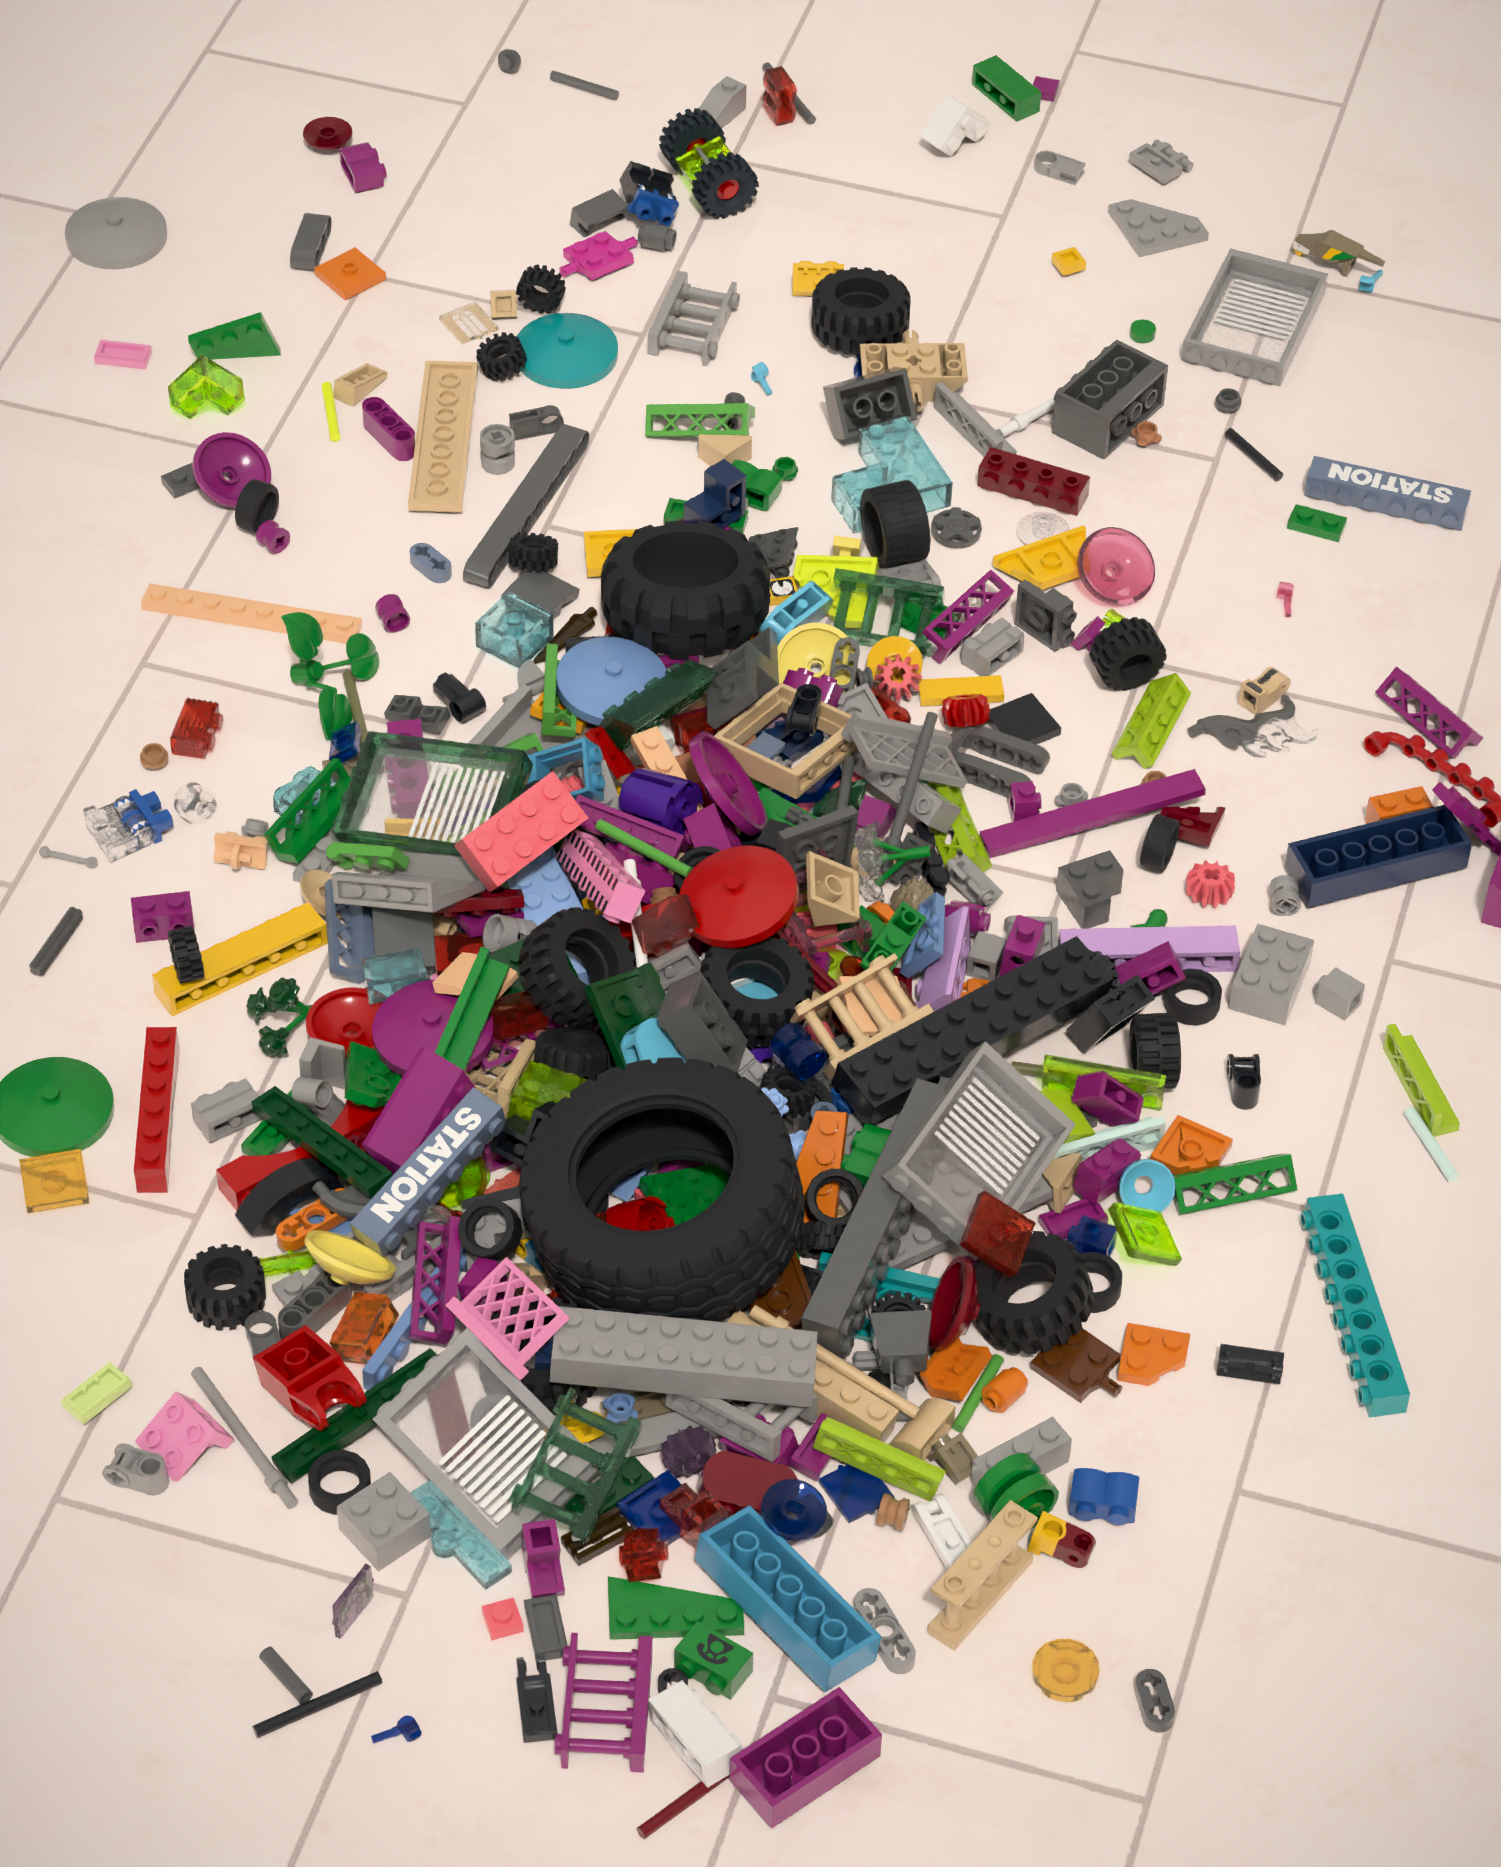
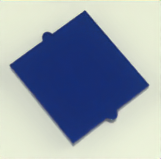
(854, 1491)

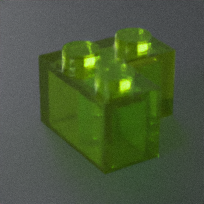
(205, 384)

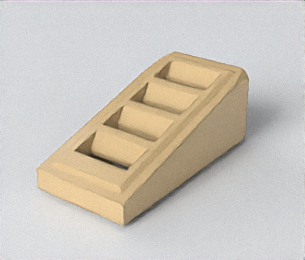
(356, 385)

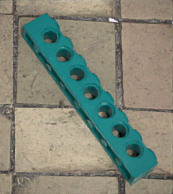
(1355, 1306)

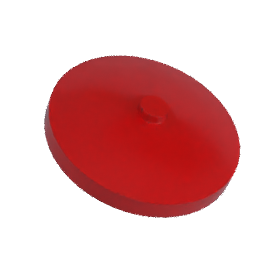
(741, 895)

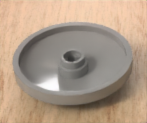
(116, 233)

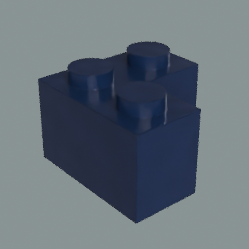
(722, 497)

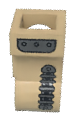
(1265, 688)

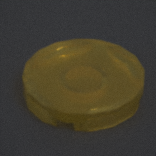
(1065, 1670)

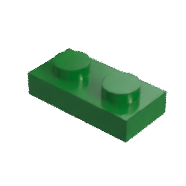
(1317, 523)

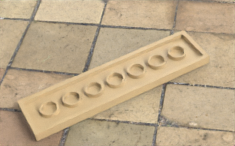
(443, 436)

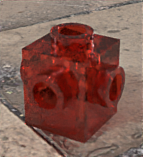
(643, 1554)

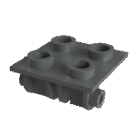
(778, 549)

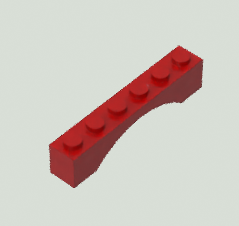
(155, 1110)
(244, 1173)

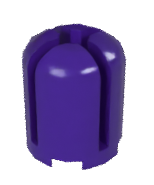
(660, 798)

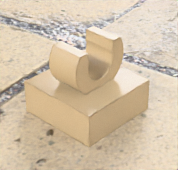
(503, 303)

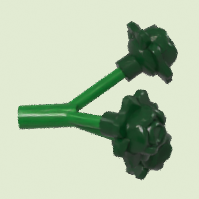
(280, 997)

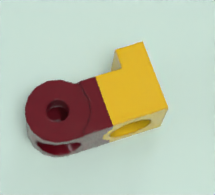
(1062, 1541)

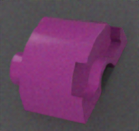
(978, 915)

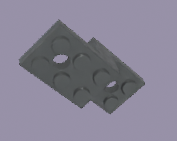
(743, 678)

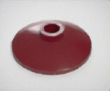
(327, 133)

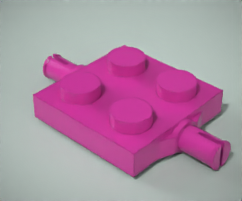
(598, 255)

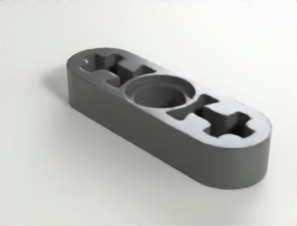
(852, 659)

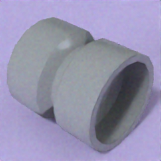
(497, 449)
(505, 930)

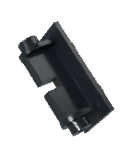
(1250, 1363)

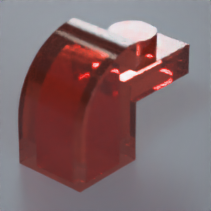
(692, 1512)

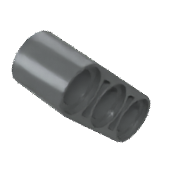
(310, 241)
(314, 1305)

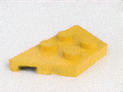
(1046, 560)

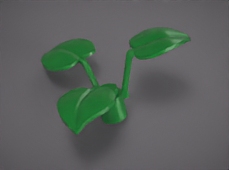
(304, 636)

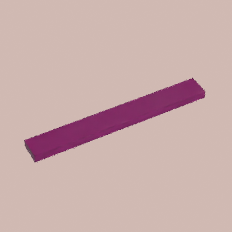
(1092, 813)

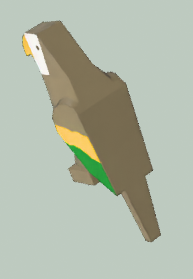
(1334, 249)

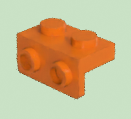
(954, 1370)

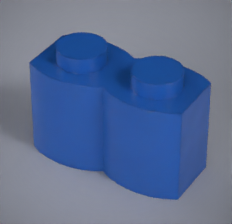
(1104, 1496)

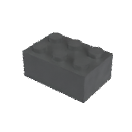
(868, 401)
(701, 1023)

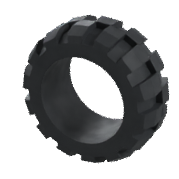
(685, 589)

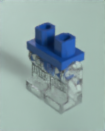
(127, 824)

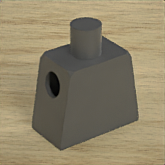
(902, 1342)

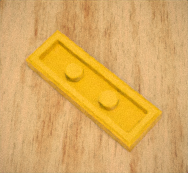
(934, 691)

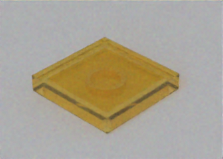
(54, 1181)

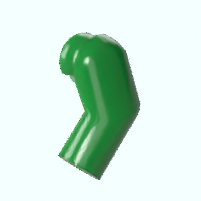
(1156, 919)

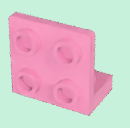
(182, 1434)

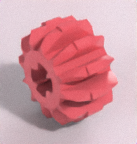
(909, 674)
(1210, 884)

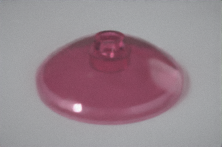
(1124, 557)

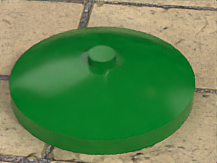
(54, 1106)

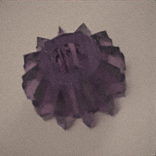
(687, 1451)

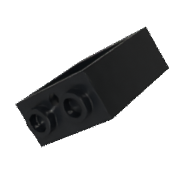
(1110, 1013)

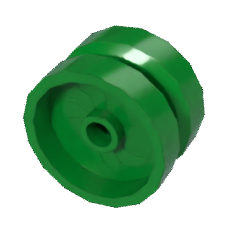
(1016, 1480)

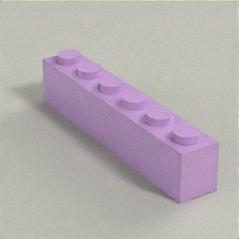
(1196, 946)

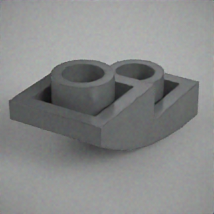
(411, 707)

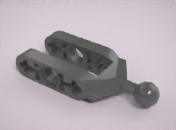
(985, 742)

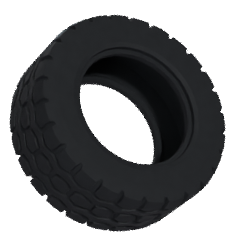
(650, 1118)

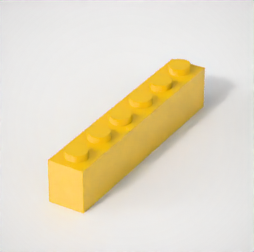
(244, 958)

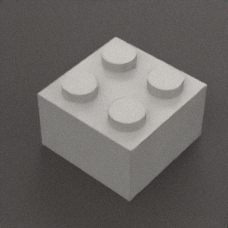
(384, 1521)

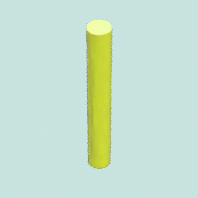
(330, 409)

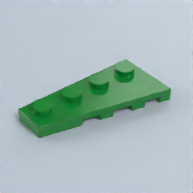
(667, 1611)

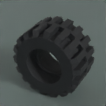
(1127, 653)
(1156, 1046)
(573, 1051)
(218, 1268)

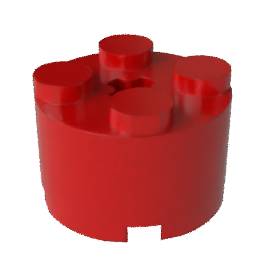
(640, 1215)

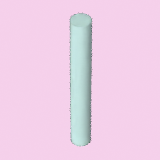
(1431, 1144)

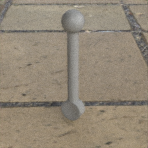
(91, 862)

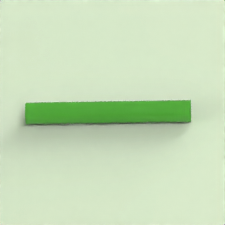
(976, 1396)

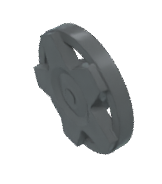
(956, 525)

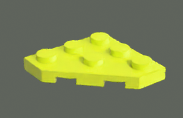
(821, 571)

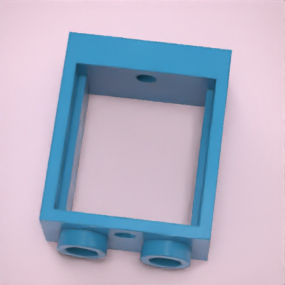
(568, 753)

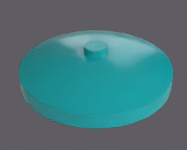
(568, 350)

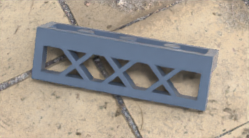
(357, 934)

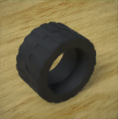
(895, 523)

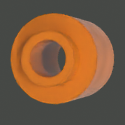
(1004, 1389)

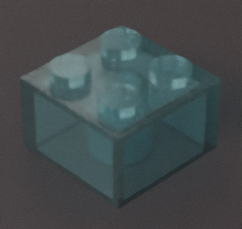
(514, 629)

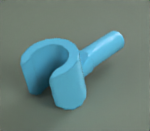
(1367, 283)
(759, 373)

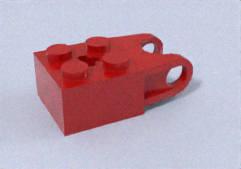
(307, 1377)

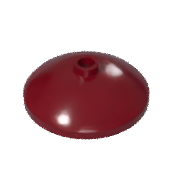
(954, 1303)

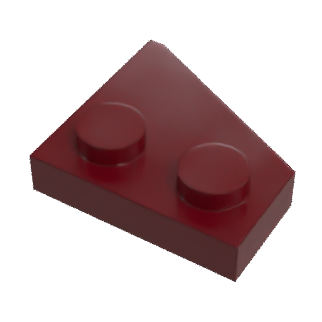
(1196, 825)

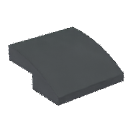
(544, 590)

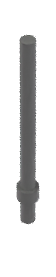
(910, 786)

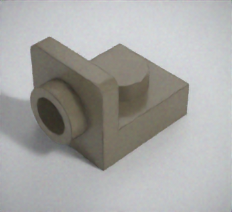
(954, 1456)

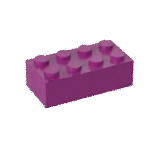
(805, 1757)

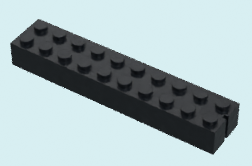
(1000, 1012)

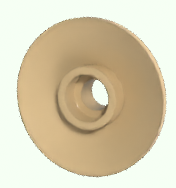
(313, 889)

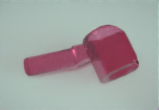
(1285, 591)

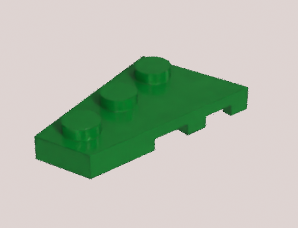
(236, 339)

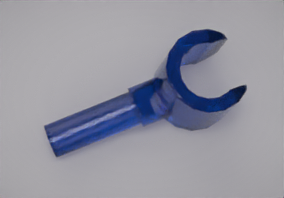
(406, 1726)

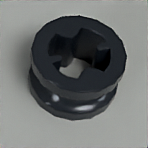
(670, 1675)

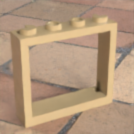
(807, 772)

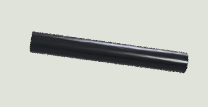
(1254, 454)

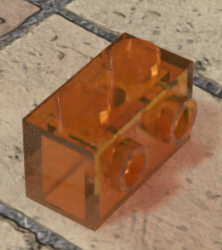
(363, 1326)

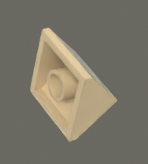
(831, 891)

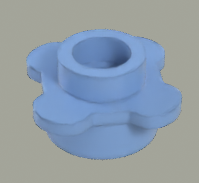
(620, 1401)

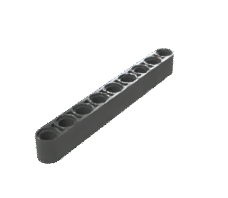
(526, 504)

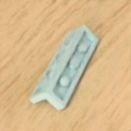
(1141, 1135)

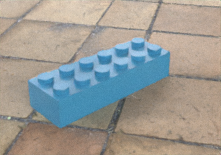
(787, 1598)

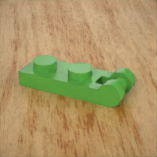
(366, 856)

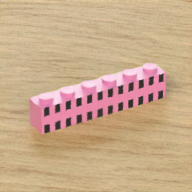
(600, 876)

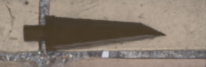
(573, 628)

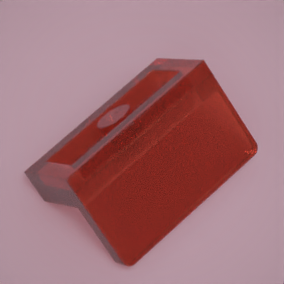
(516, 1016)

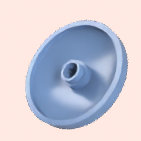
(603, 674)

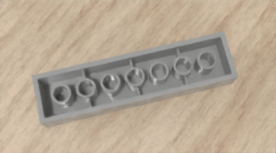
(685, 1357)

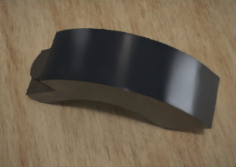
(281, 1192)

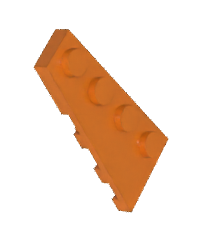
(822, 1151)

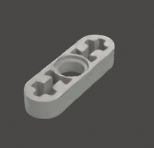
(885, 1616)

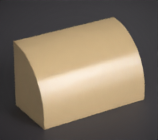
(928, 1427)

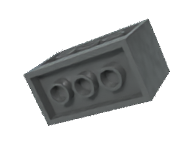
(1109, 399)

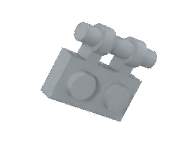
(1160, 160)

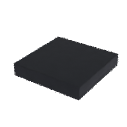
(1024, 719)

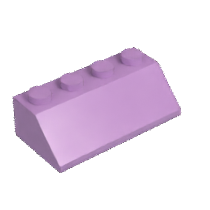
(946, 975)

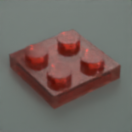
(997, 1234)

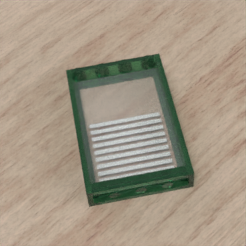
(426, 791)

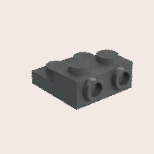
(1045, 615)

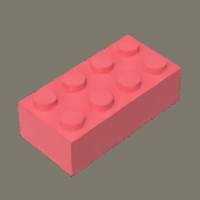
(521, 831)

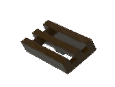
(605, 1525)

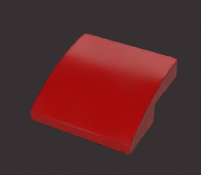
(616, 761)

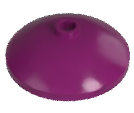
(232, 457)

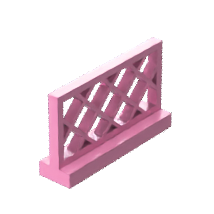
(504, 1345)

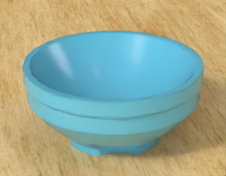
(1161, 1189)

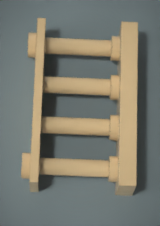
(878, 967)
(982, 1575)

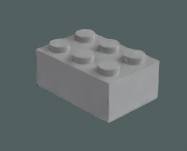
(1271, 974)

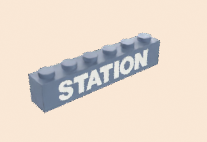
(1387, 493)
(428, 1172)

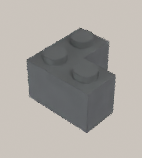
(1088, 887)

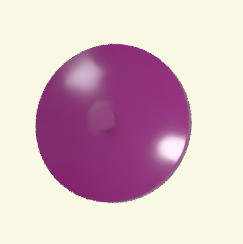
(727, 783)
(417, 1019)

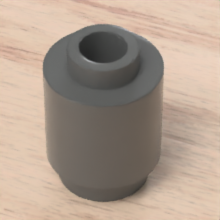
(657, 236)

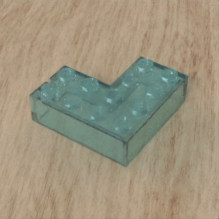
(892, 454)

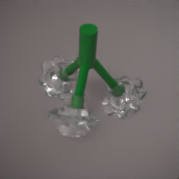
(871, 860)

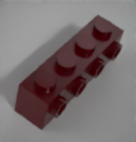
(1033, 481)

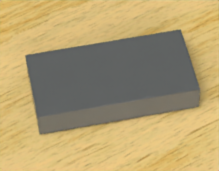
(545, 1626)

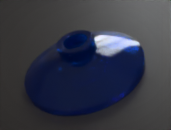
(794, 1497)

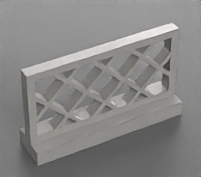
(896, 742)

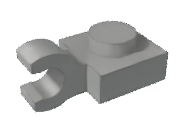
(292, 1285)

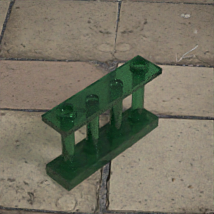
(901, 591)
(594, 1493)

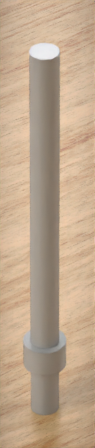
(273, 1478)

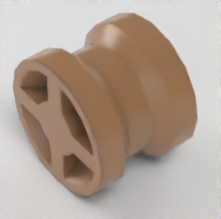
(893, 1512)

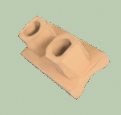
(240, 850)

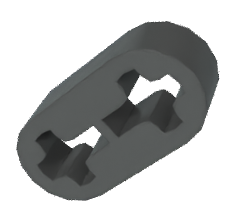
(1161, 1699)

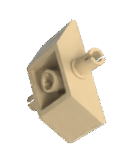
(925, 364)

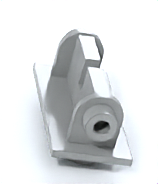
(973, 881)

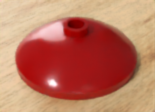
(342, 1017)

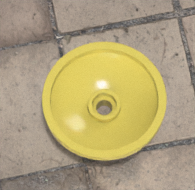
(812, 646)
(347, 1258)

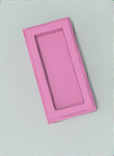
(123, 354)

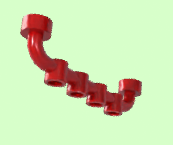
(1379, 742)

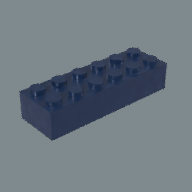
(1378, 855)

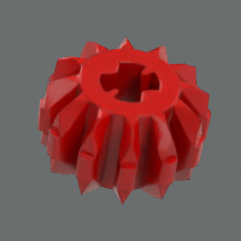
(965, 710)

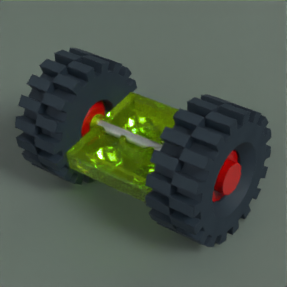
(698, 150)

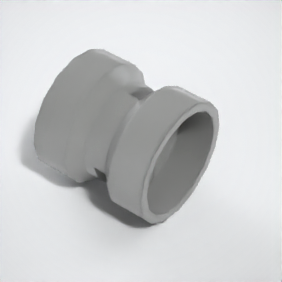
(1284, 895)

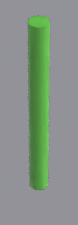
(643, 848)

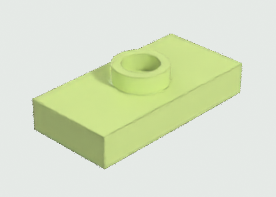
(96, 1393)

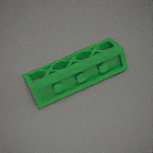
(315, 820)
(472, 1009)
(1234, 1170)

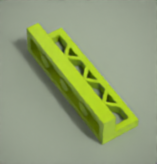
(1153, 720)
(966, 834)
(1419, 1082)
(878, 1459)

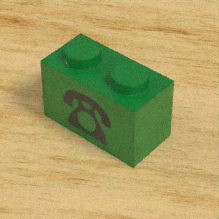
(713, 1660)

